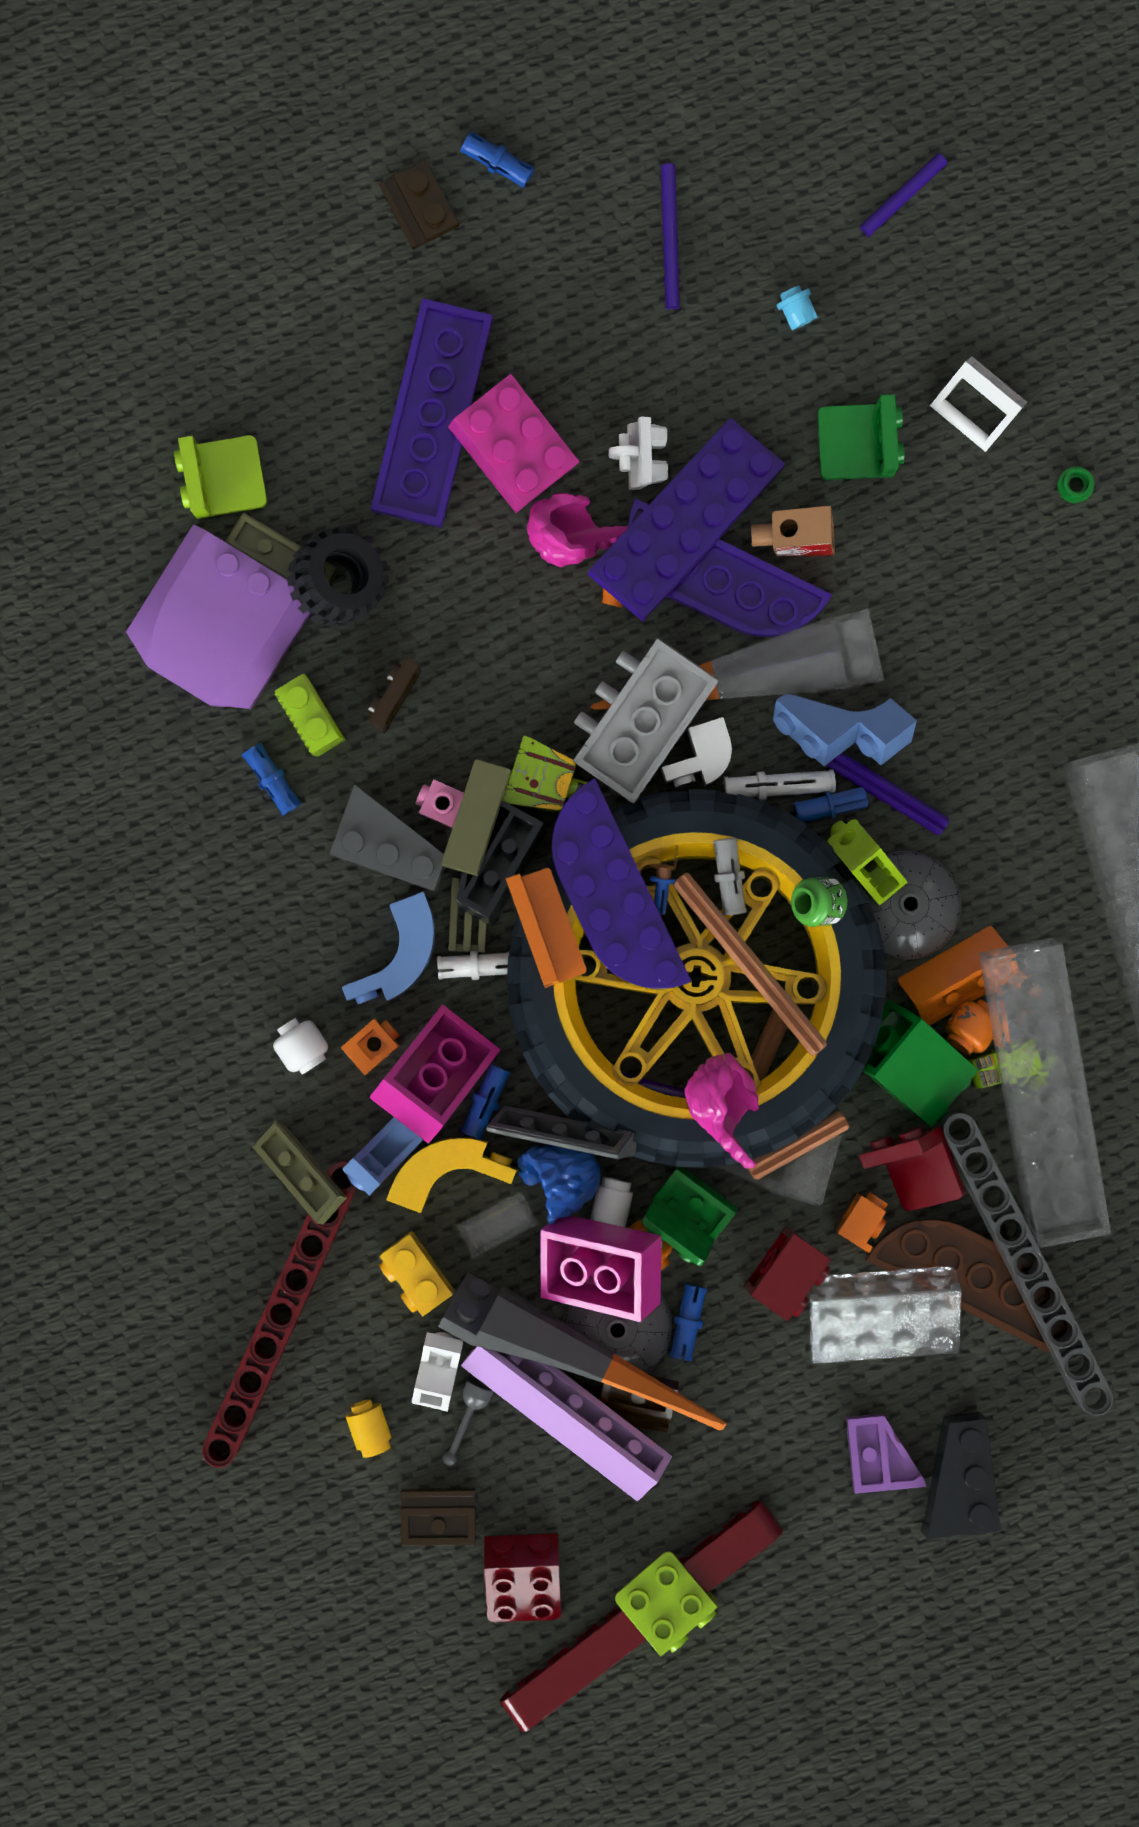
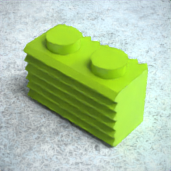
(309, 715)

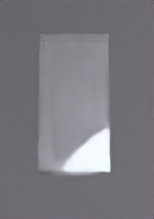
(497, 1224)

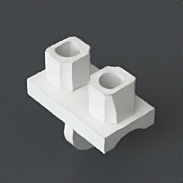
(636, 453)

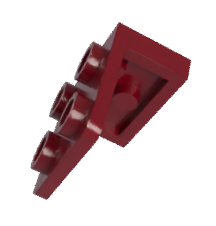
(918, 1167)
(522, 1577)

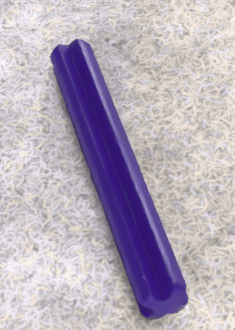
(889, 793)

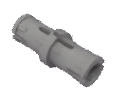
(729, 876)

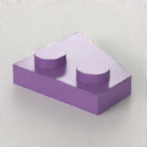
(878, 1456)

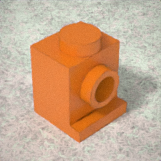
(358, 1049)
(863, 1220)

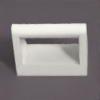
(992, 389)

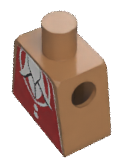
(812, 537)

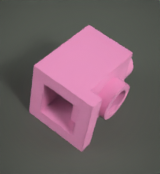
(427, 800)

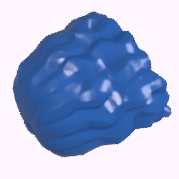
(565, 1175)

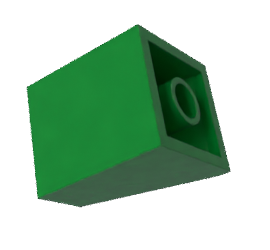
(917, 1064)

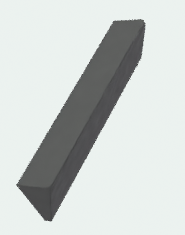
(562, 1133)

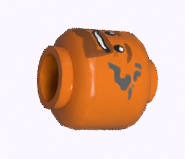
(970, 1028)

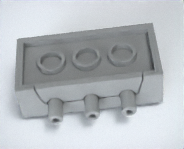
(643, 718)

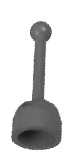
(476, 1396)

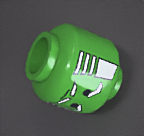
(819, 901)

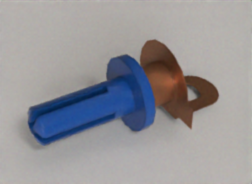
(663, 879)

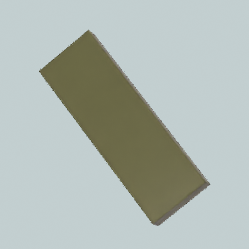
(267, 546)
(476, 817)
(299, 1172)

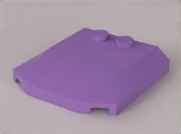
(217, 622)

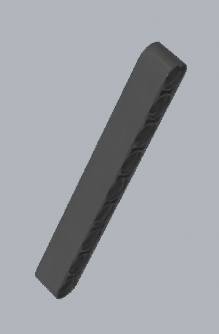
(1037, 1276)

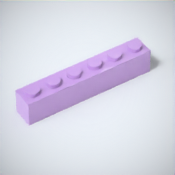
(573, 1418)

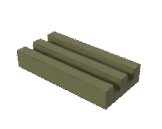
(466, 946)

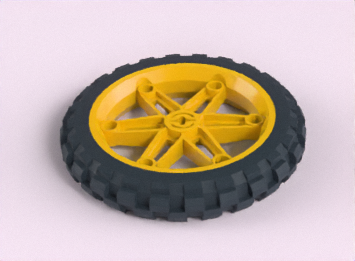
(804, 1086)

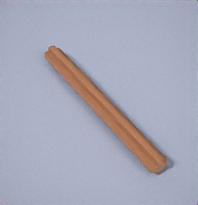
(750, 964)

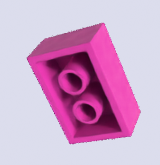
(513, 443)
(435, 1074)
(601, 1267)

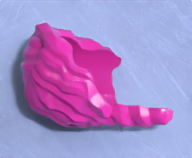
(565, 531)
(719, 1098)

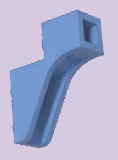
(829, 731)

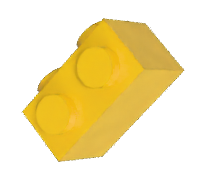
(416, 1273)

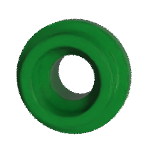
(1083, 476)

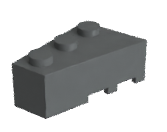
(385, 844)

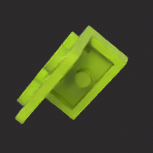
(220, 476)
(666, 1603)

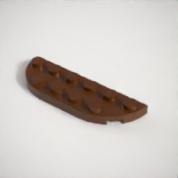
(981, 1272)

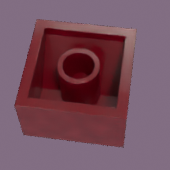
(788, 1274)

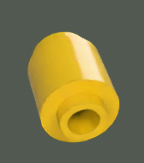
(369, 1428)

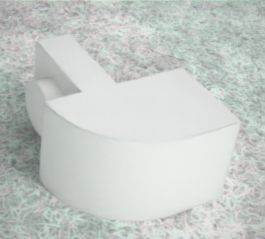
(711, 755)
(437, 1370)

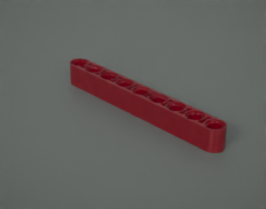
(272, 1327)
(617, 1636)

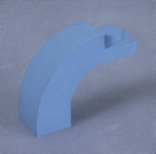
(414, 952)
(381, 1156)

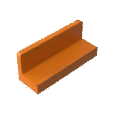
(546, 927)
(950, 977)

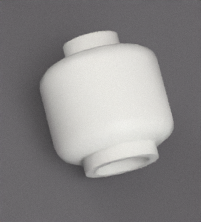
(300, 1046)

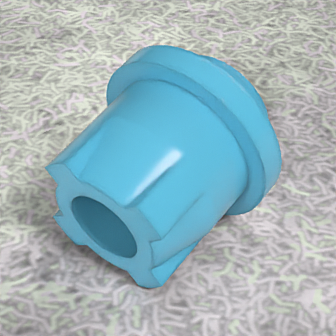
(797, 307)

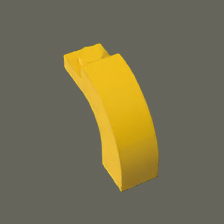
(431, 1162)

